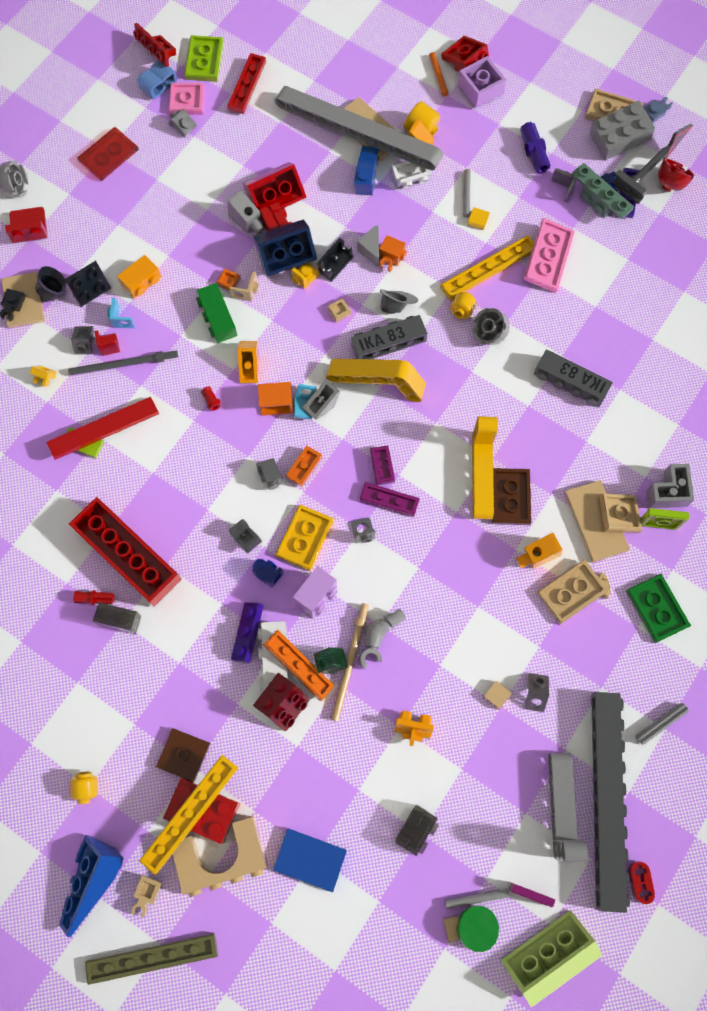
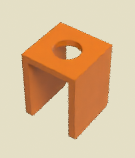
(275, 398)

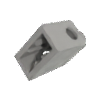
(244, 213)

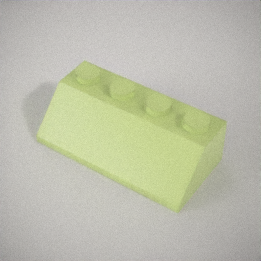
(551, 958)

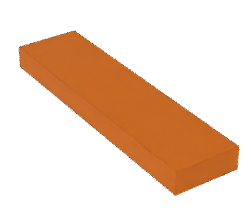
(298, 665)

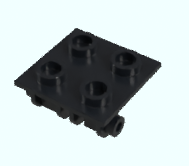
(88, 283)

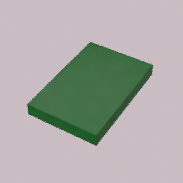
(658, 608)

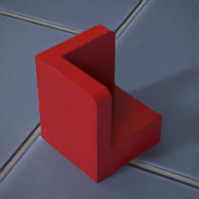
(107, 344)

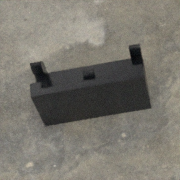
(335, 260)

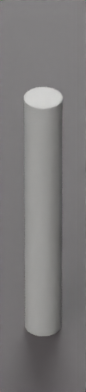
(466, 193)
(477, 898)

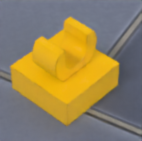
(43, 373)

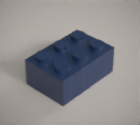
(285, 247)

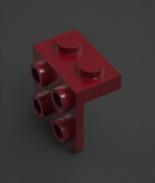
(282, 702)

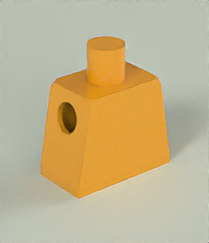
(547, 547)

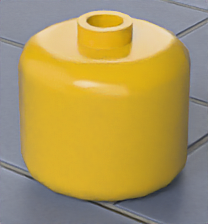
(426, 115)

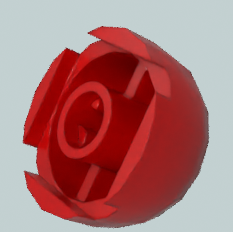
(673, 175)

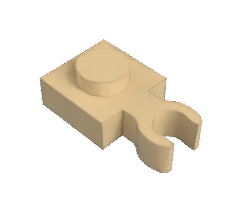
(146, 892)

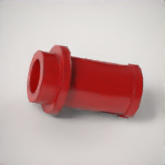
(210, 398)

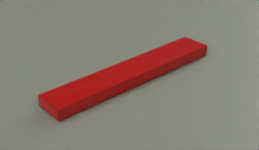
(102, 428)

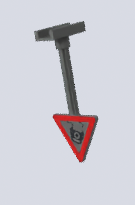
(631, 185)

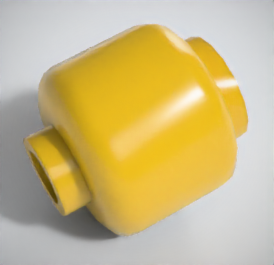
(463, 305)
(83, 787)

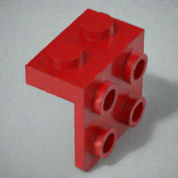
(27, 225)

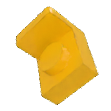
(304, 275)

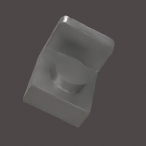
(82, 339)

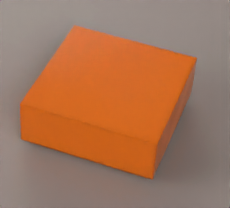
(228, 279)

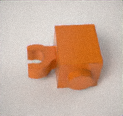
(392, 252)

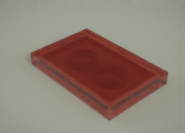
(108, 153)

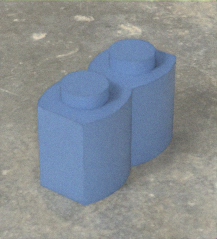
(156, 79)

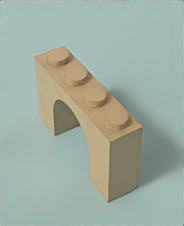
(195, 876)

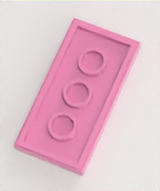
(549, 255)

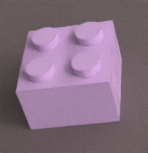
(481, 82)
(316, 592)

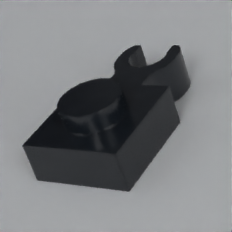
(11, 302)

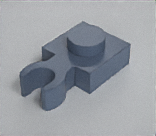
(657, 110)

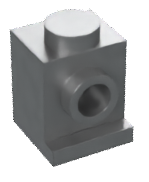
(269, 473)

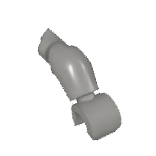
(376, 633)

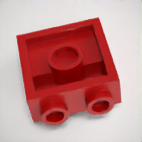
(465, 52)

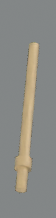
(360, 624)

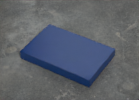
(310, 860)

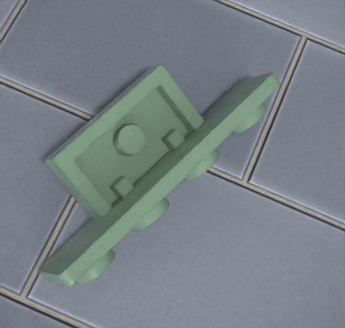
(600, 194)

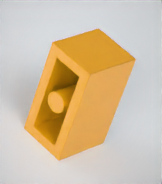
(139, 276)

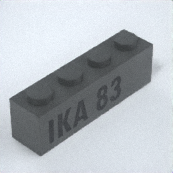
(389, 338)
(572, 378)

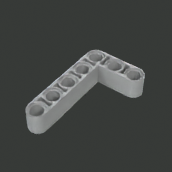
(563, 810)

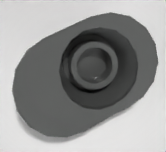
(395, 301)

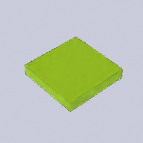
(664, 518)

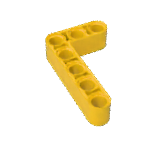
(379, 371)
(482, 467)

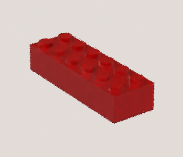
(125, 551)

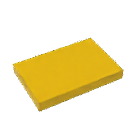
(305, 537)

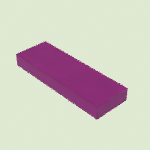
(389, 499)

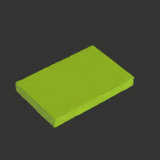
(204, 58)

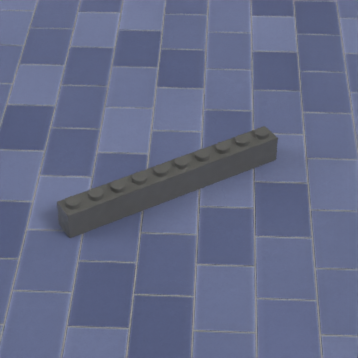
(609, 803)

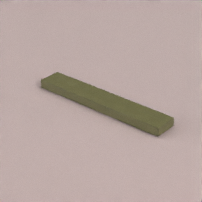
(151, 958)

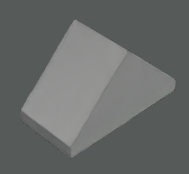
(369, 245)
(322, 400)

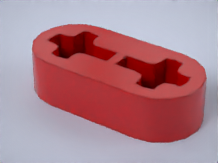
(646, 881)

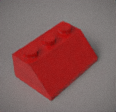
(274, 186)

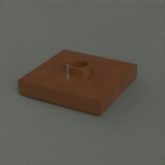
(183, 755)

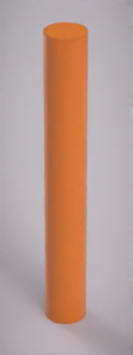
(438, 73)

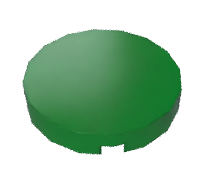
(477, 928)

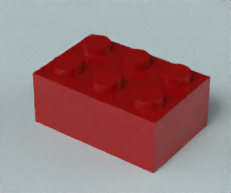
(217, 818)

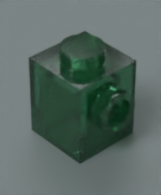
(330, 660)

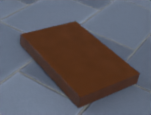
(512, 496)

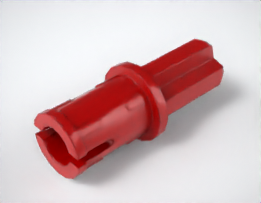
(93, 597)

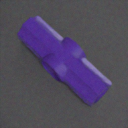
(535, 147)

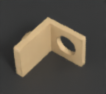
(247, 293)

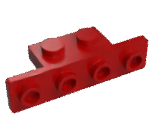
(155, 45)

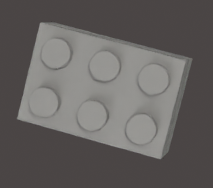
(622, 130)

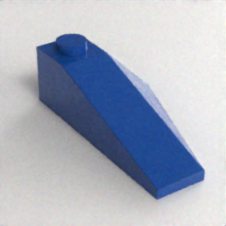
(94, 875)

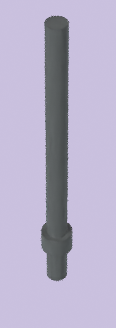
(158, 357)

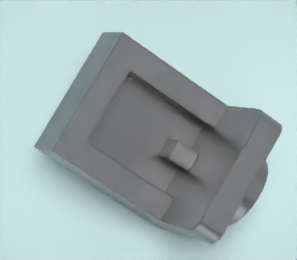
(182, 122)
(244, 536)

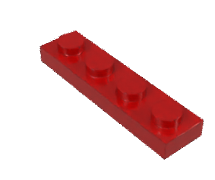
(246, 83)

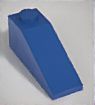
(366, 170)

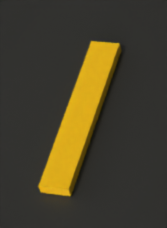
(488, 267)
(188, 815)

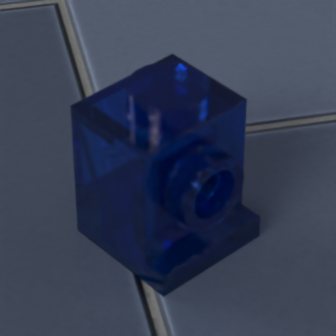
(267, 572)

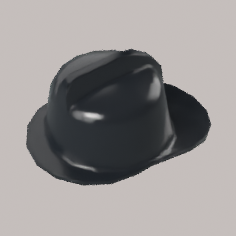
(50, 283)

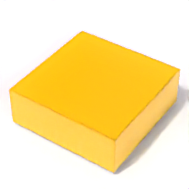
(478, 218)

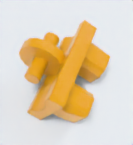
(414, 730)

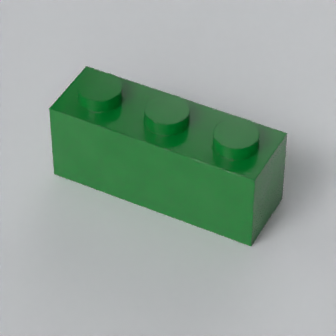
(216, 313)

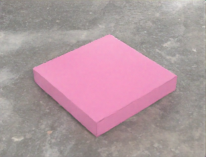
(187, 96)

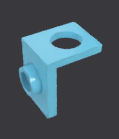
(113, 313)
(300, 400)

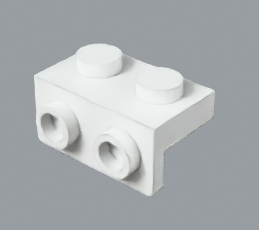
(408, 173)

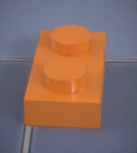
(304, 466)

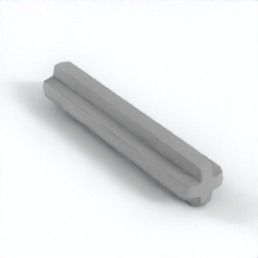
(662, 723)

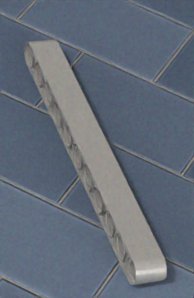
(359, 128)

